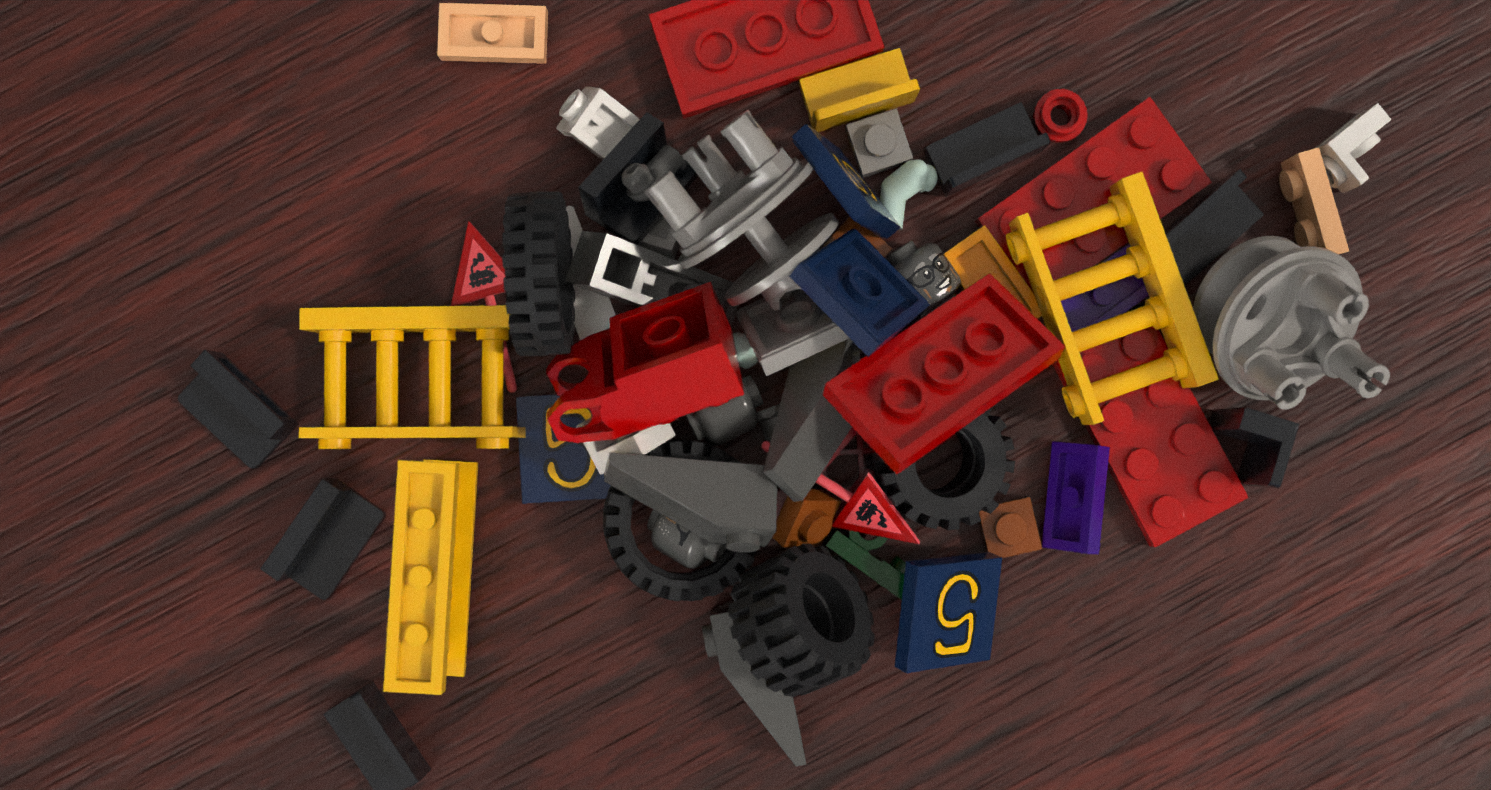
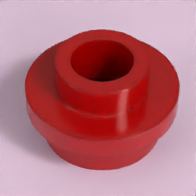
(1071, 104)

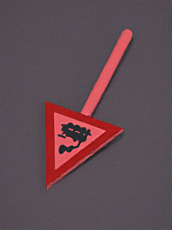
(482, 277)
(867, 509)

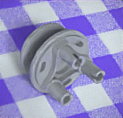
(740, 207)
(1285, 320)

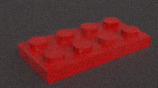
(747, 47)
(1082, 179)
(942, 372)
(1159, 443)

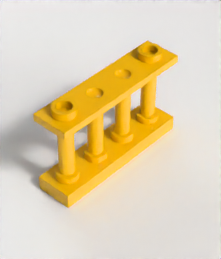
(1165, 309)
(387, 329)
(430, 575)

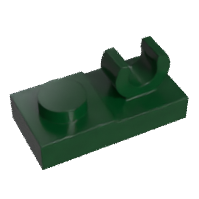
(855, 551)

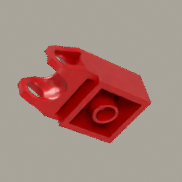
(649, 368)

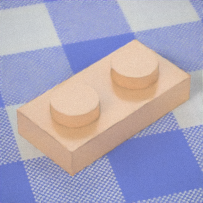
(492, 33)
(1308, 187)

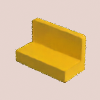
(858, 90)

